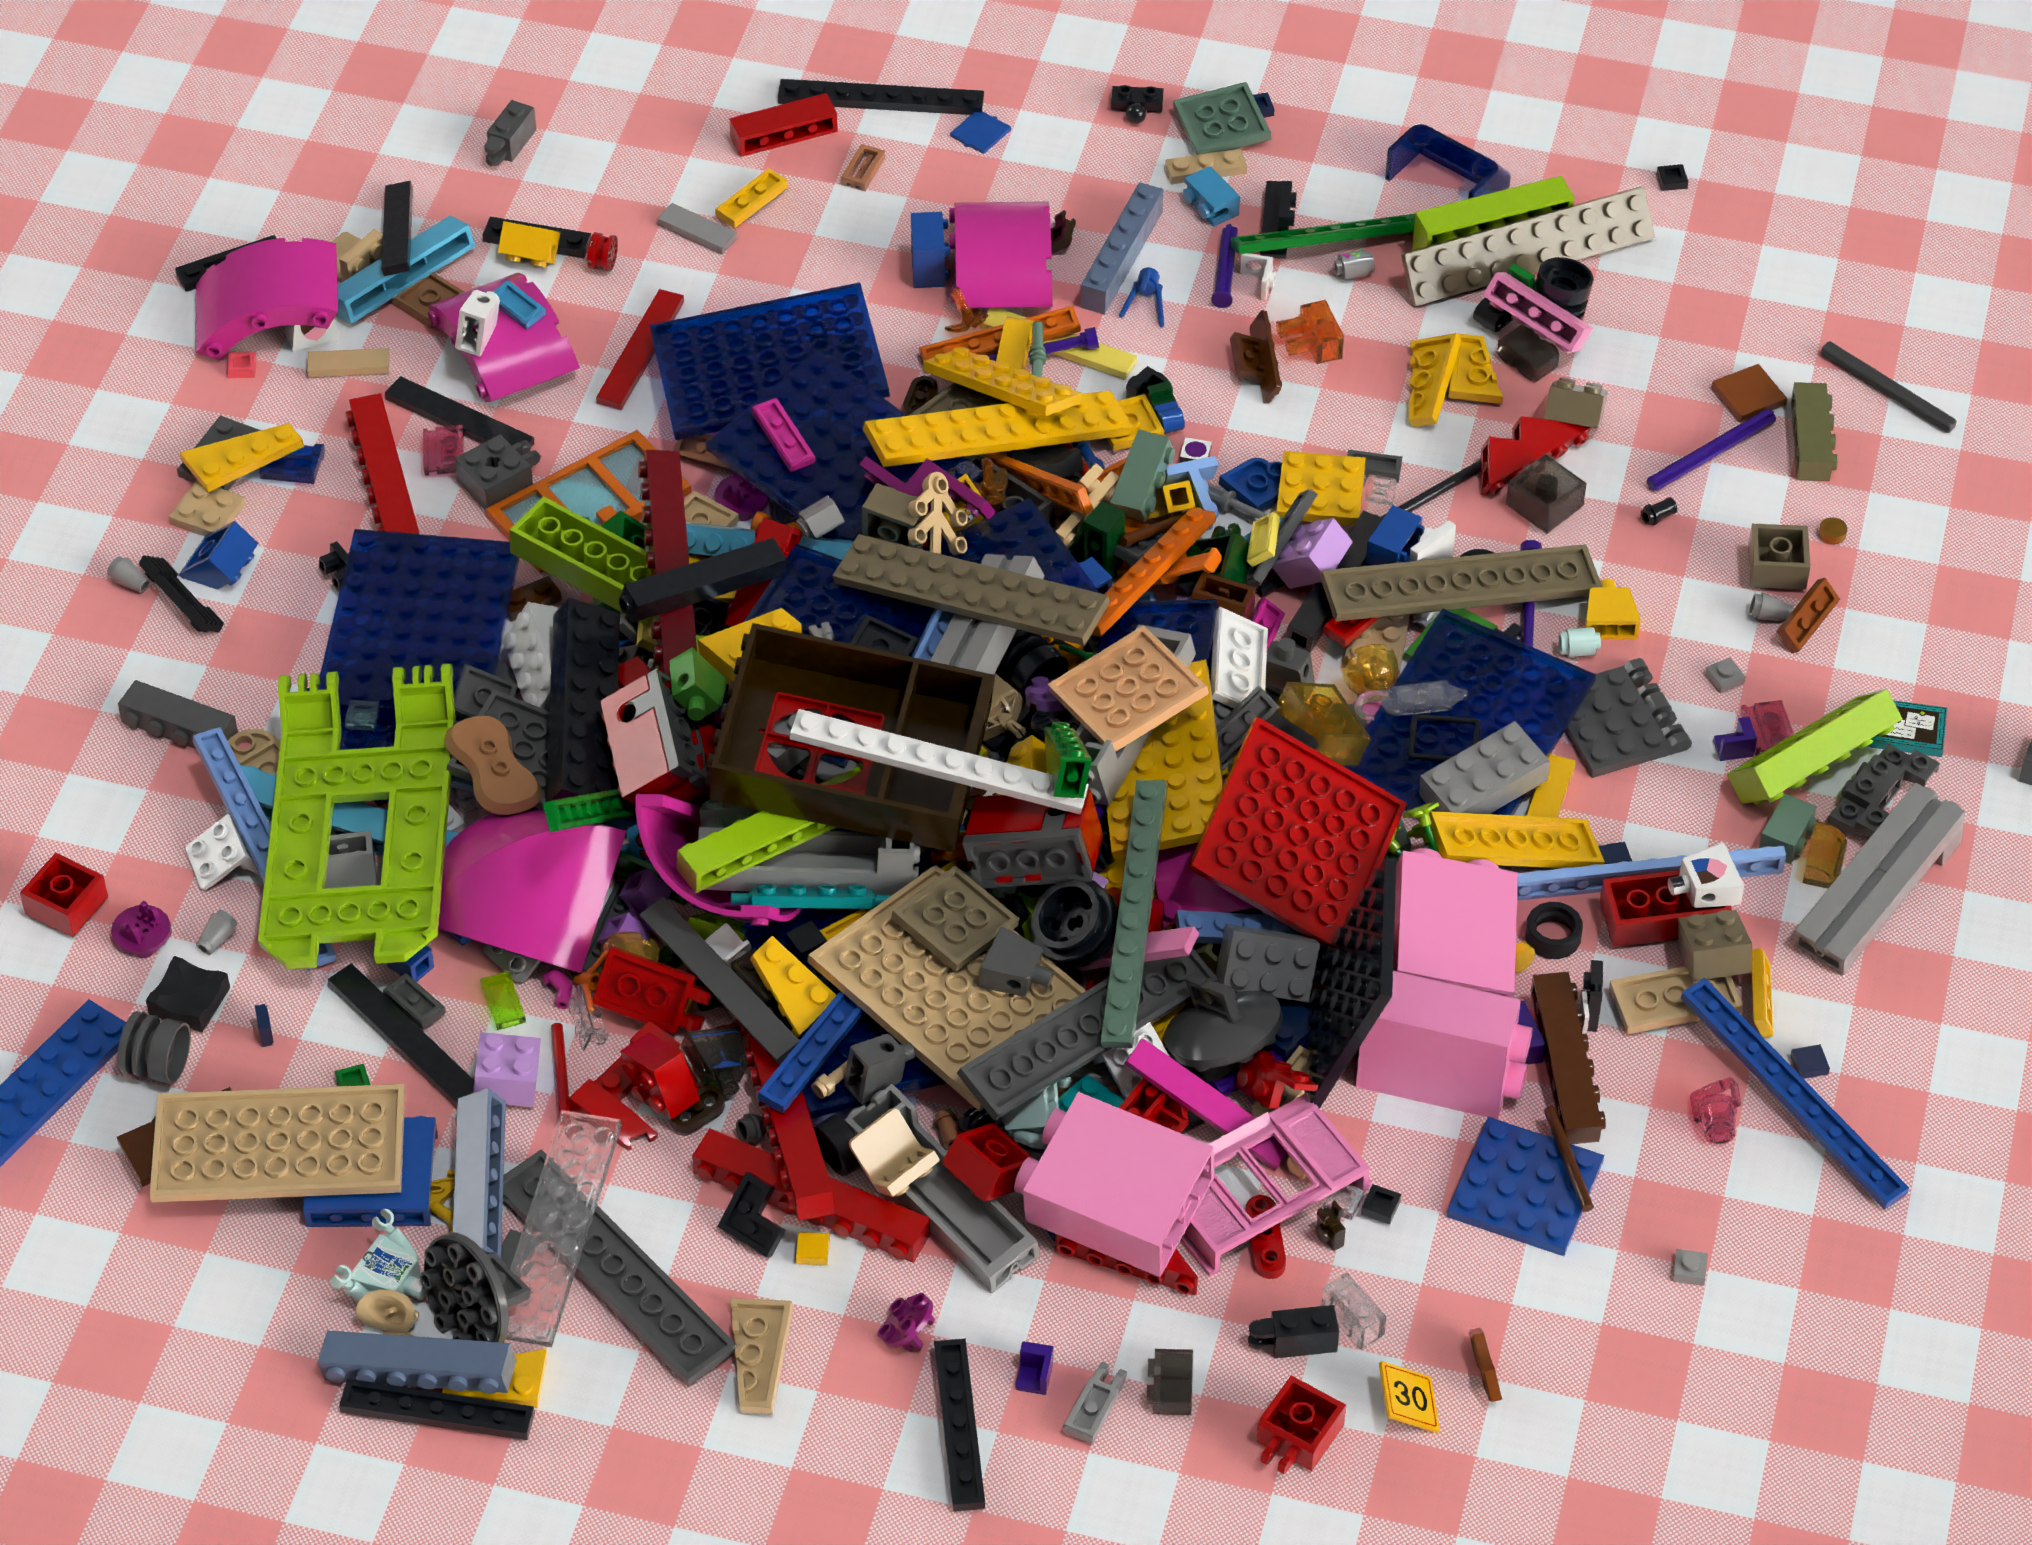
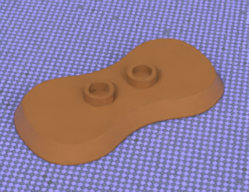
(497, 776)

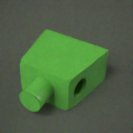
(696, 684)

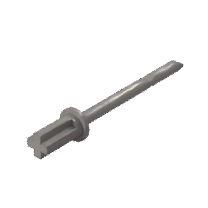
(1227, 501)

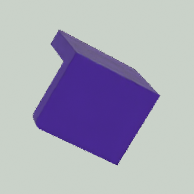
(1737, 744)
(1035, 1367)

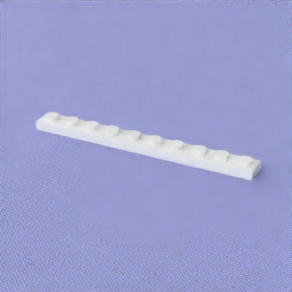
(930, 760)

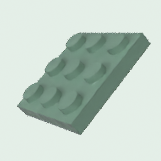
(1222, 119)

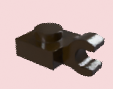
(1061, 232)
(1329, 1226)

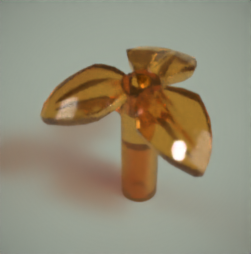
(970, 316)
(992, 482)

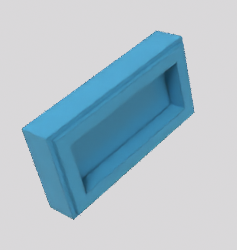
(519, 305)

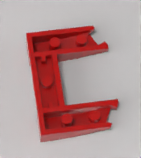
(606, 1092)

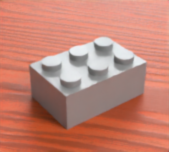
(1267, 962)

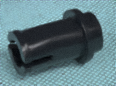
(1653, 513)

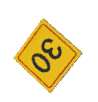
(1409, 1397)

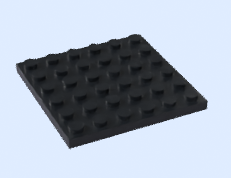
(1352, 982)

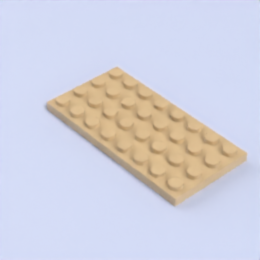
(278, 1143)

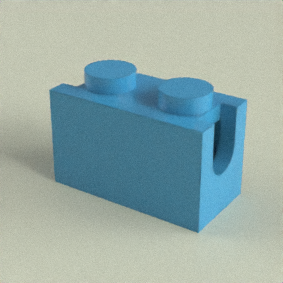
(1211, 196)

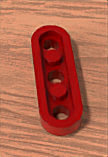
(1266, 1245)

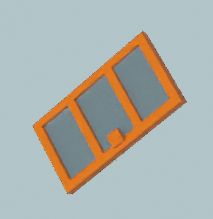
(589, 487)

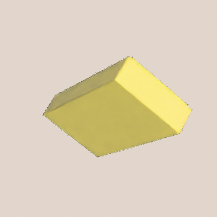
(1263, 539)

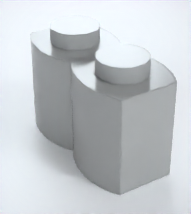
(819, 518)

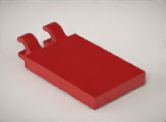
(649, 991)

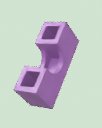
(639, 893)

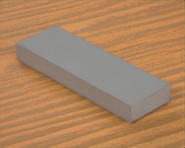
(697, 228)

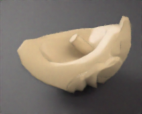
(387, 1311)

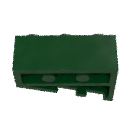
(1100, 536)

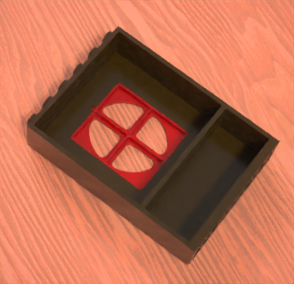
(869, 688)

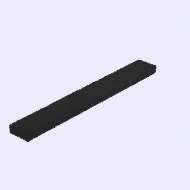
(402, 1033)

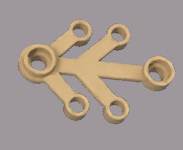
(936, 490)

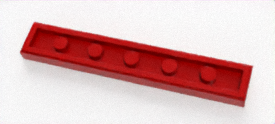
(638, 351)

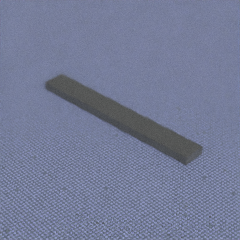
(720, 980)

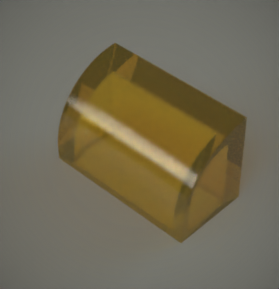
(1825, 856)

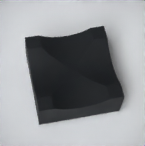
(1052, 459)
(188, 994)

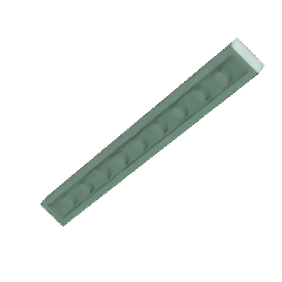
(1134, 914)

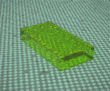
(503, 1000)

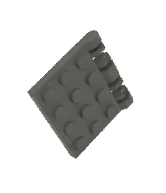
(1623, 724)

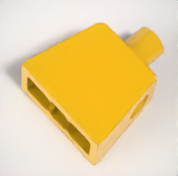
(1613, 612)

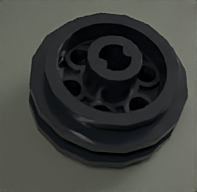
(1063, 916)

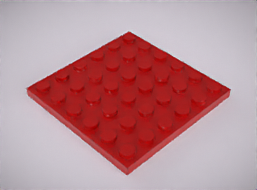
(1295, 833)

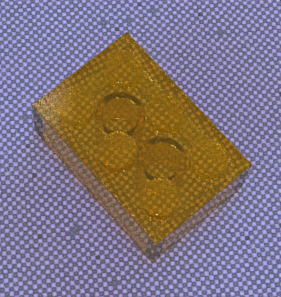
(1326, 717)

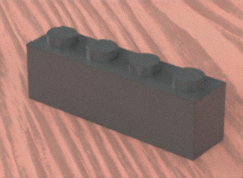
(171, 714)

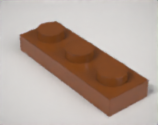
(1808, 615)

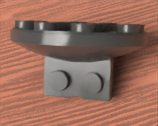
(1221, 1025)
(470, 1288)

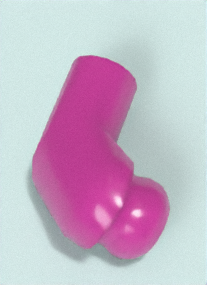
(564, 987)

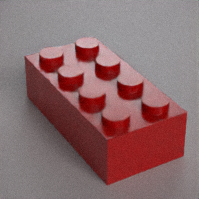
(1643, 910)

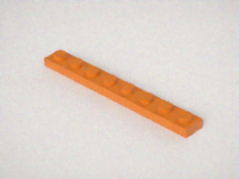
(1154, 565)

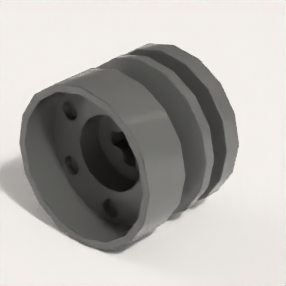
(154, 1047)

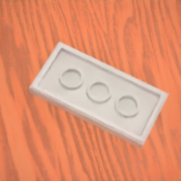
(1237, 657)

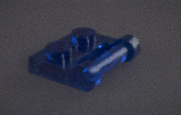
(297, 466)

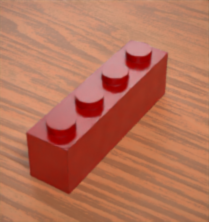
(783, 124)
(747, 597)

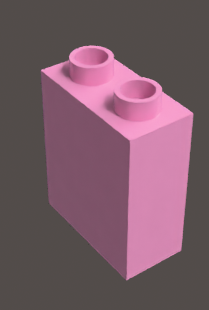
(1455, 921)
(1446, 1047)
(1116, 1182)

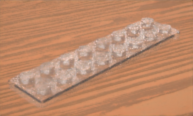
(560, 1222)

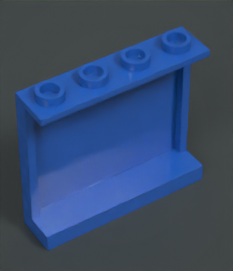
(408, 1207)

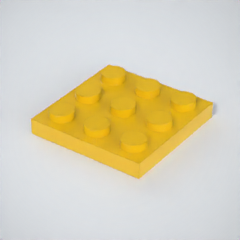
(1333, 477)

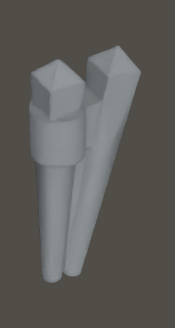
(824, 632)

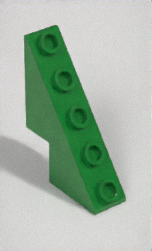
(1066, 760)

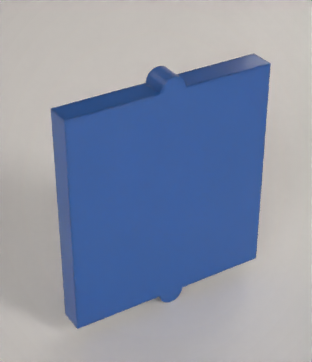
(980, 131)

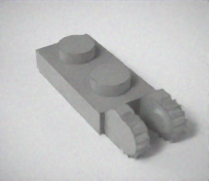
(1094, 1404)

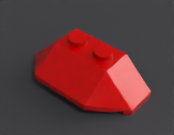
(1156, 1106)

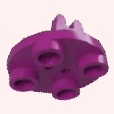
(740, 497)
(130, 929)
(906, 1321)

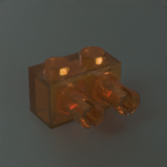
(1319, 332)

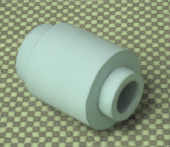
(1579, 642)

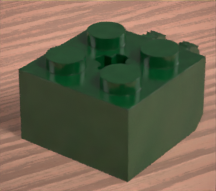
(1234, 554)

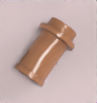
(946, 1121)

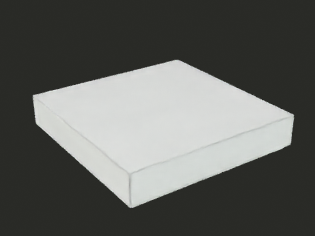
(1436, 545)

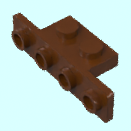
(1256, 357)

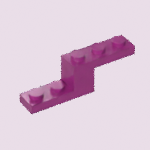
(957, 491)

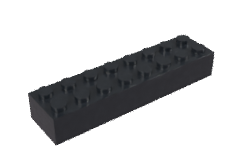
(581, 675)

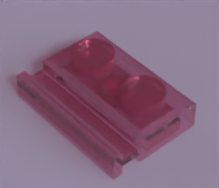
(441, 448)
(1769, 723)

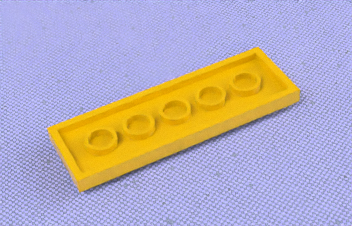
(1002, 381)
(1515, 840)

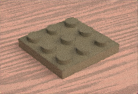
(954, 918)

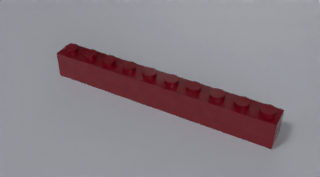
(667, 548)

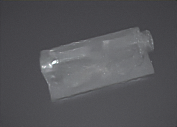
(587, 1024)

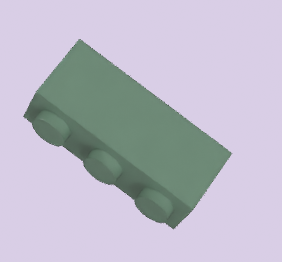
(1143, 475)

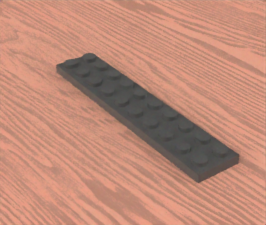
(1071, 1037)
(634, 1287)

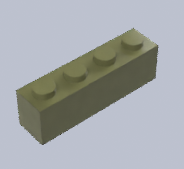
(1813, 431)

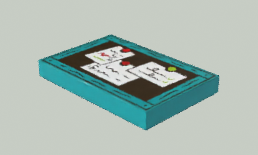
(1919, 730)

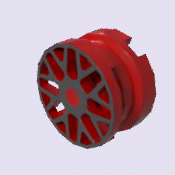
(602, 251)

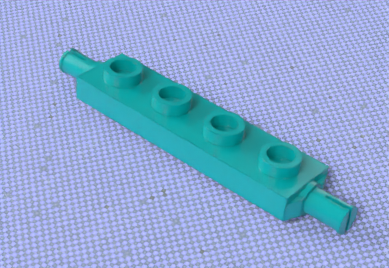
(801, 897)

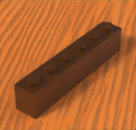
(1566, 1057)

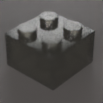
(1546, 493)

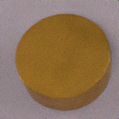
(1833, 530)

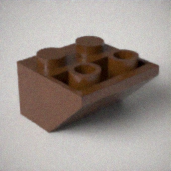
(1230, 594)

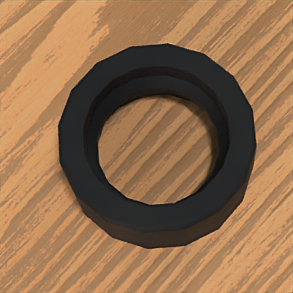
(1559, 913)
(833, 1139)

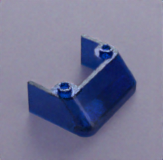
(1449, 153)

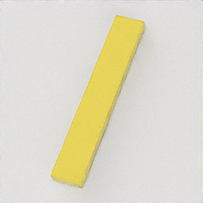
(1103, 358)

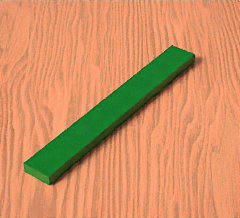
(1323, 234)
(587, 810)

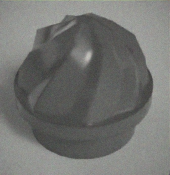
(751, 1128)

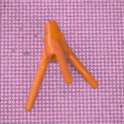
(589, 980)

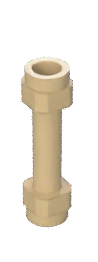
(826, 1084)

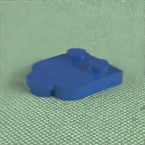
(1254, 482)

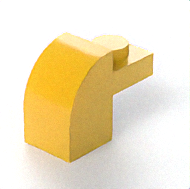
(1173, 500)

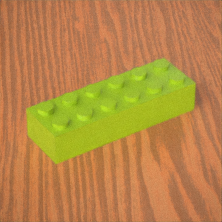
(1489, 211)
(578, 552)
(1815, 747)

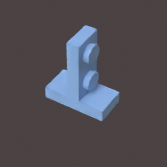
(1198, 473)

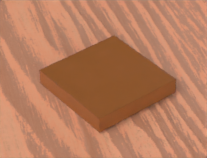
(1749, 392)

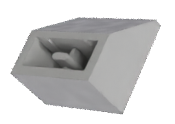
(351, 861)

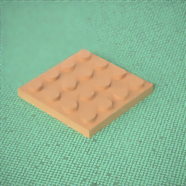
(1128, 688)

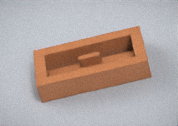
(857, 180)

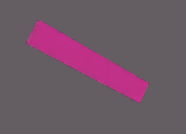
(1198, 1097)

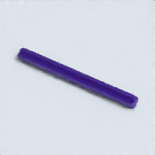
(1711, 449)

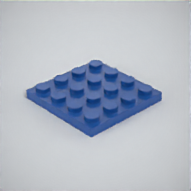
(1522, 1187)

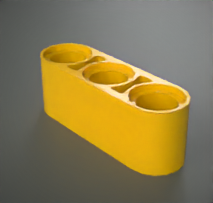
(1015, 342)

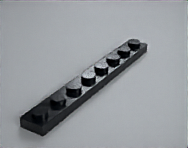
(885, 96)

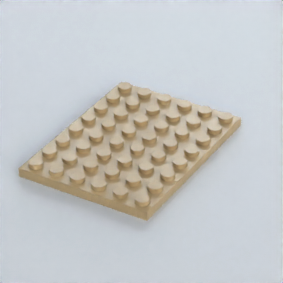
(923, 998)

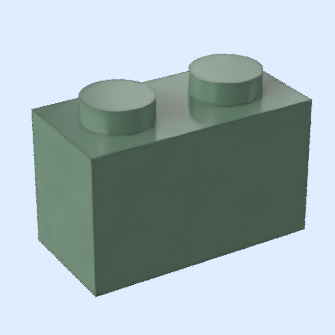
(1790, 826)

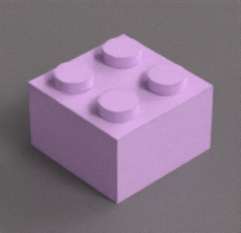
(1310, 551)
(508, 1067)

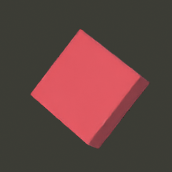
(241, 364)

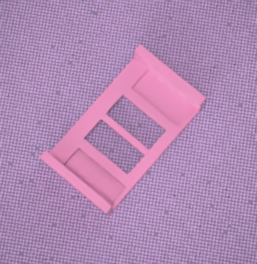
(1314, 1147)

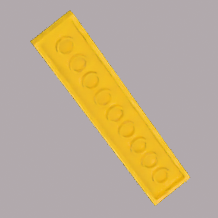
(993, 430)

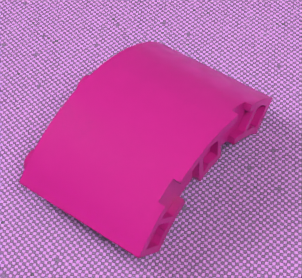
(1002, 253)
(264, 289)
(513, 355)

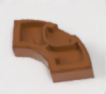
(1485, 1364)

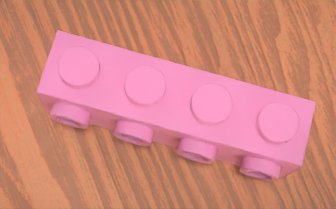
(1538, 312)

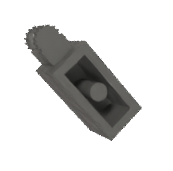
(510, 133)

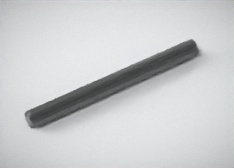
(1889, 387)

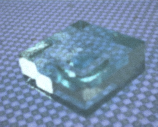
(362, 715)

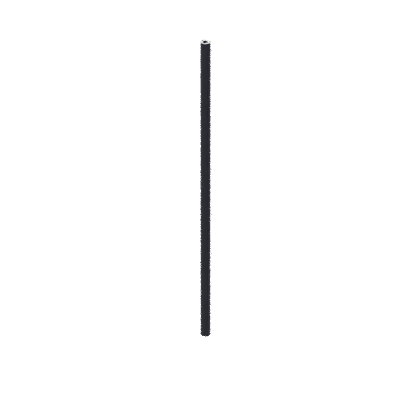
(1410, 505)

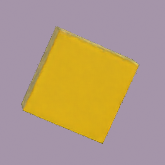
(812, 1248)

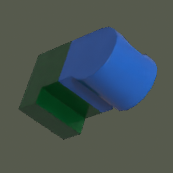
(1166, 407)

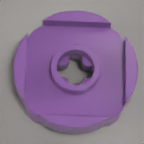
(1039, 694)

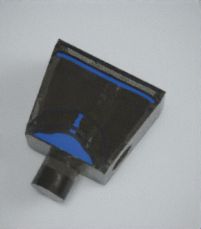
(716, 1057)

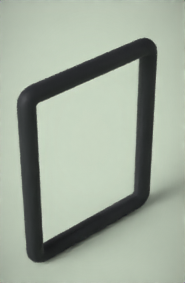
(1443, 719)

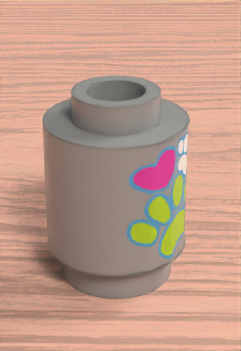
(1354, 264)

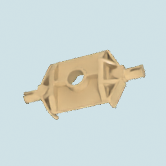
(1004, 711)

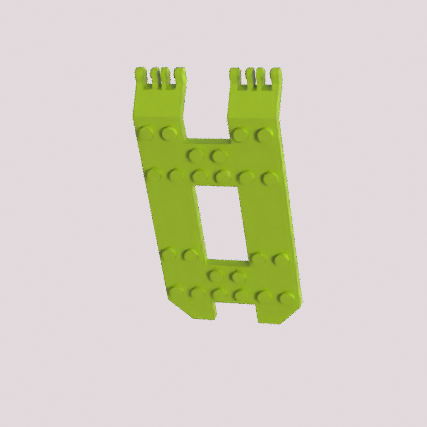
(317, 774)

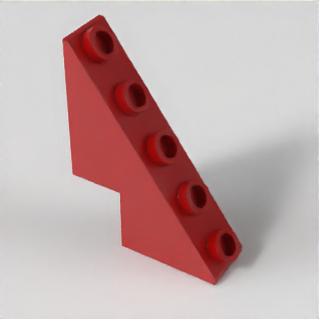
(1530, 440)
(1176, 1274)

